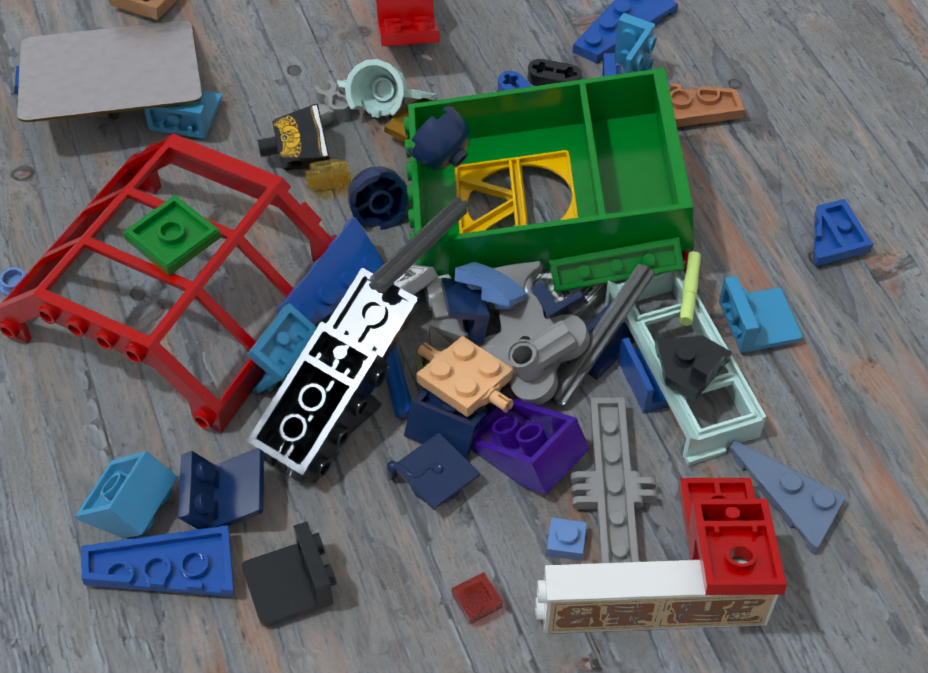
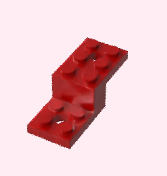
(406, 22)
(727, 524)

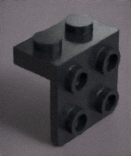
(290, 579)

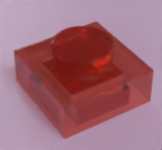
(477, 598)

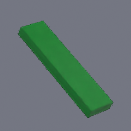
(615, 264)

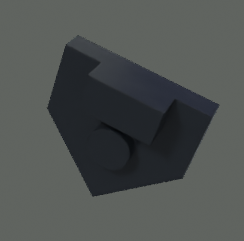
(690, 363)

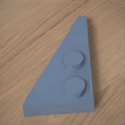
(798, 498)

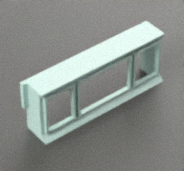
(714, 439)

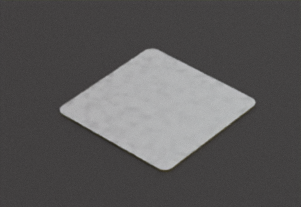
(107, 71)

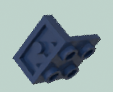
(221, 492)

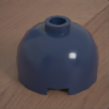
(442, 141)
(378, 197)

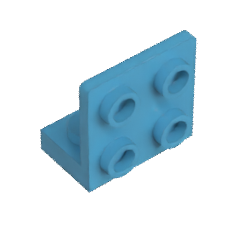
(635, 43)
(186, 119)
(758, 317)
(280, 346)

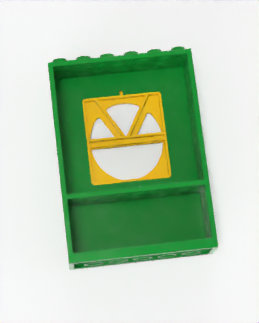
(601, 134)

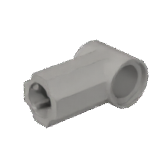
(542, 349)

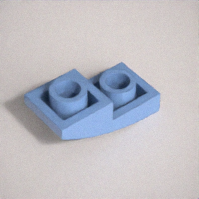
(494, 285)

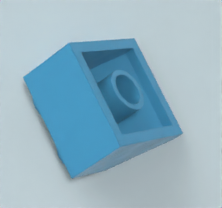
(128, 495)

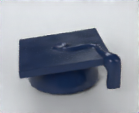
(434, 471)

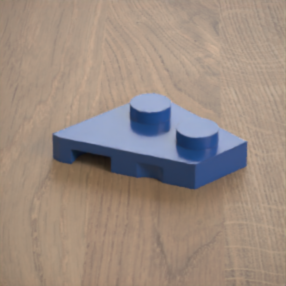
(838, 233)

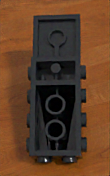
(334, 380)

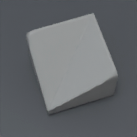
(445, 332)

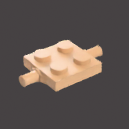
(465, 376)

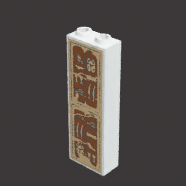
(640, 598)

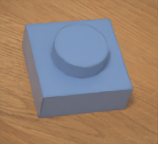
(566, 539)

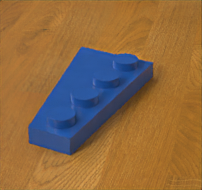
(333, 273)
(170, 562)

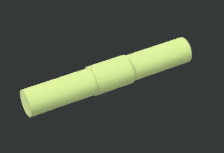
(690, 288)

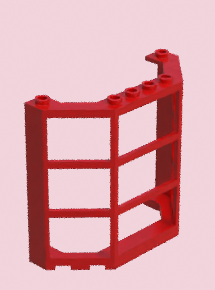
(32, 294)

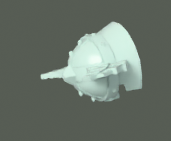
(378, 88)

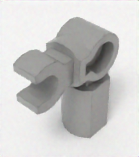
(335, 107)

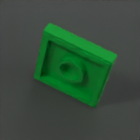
(172, 235)

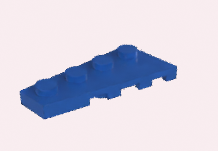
(602, 34)

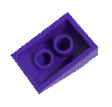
(530, 444)

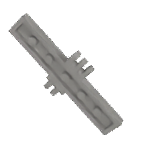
(612, 484)

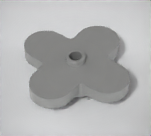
(526, 322)

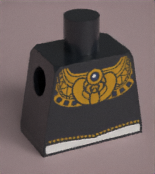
(297, 139)

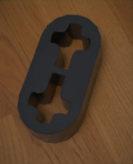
(552, 72)

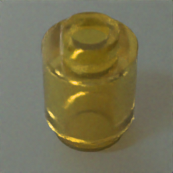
(327, 175)

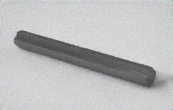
(418, 245)
(603, 333)

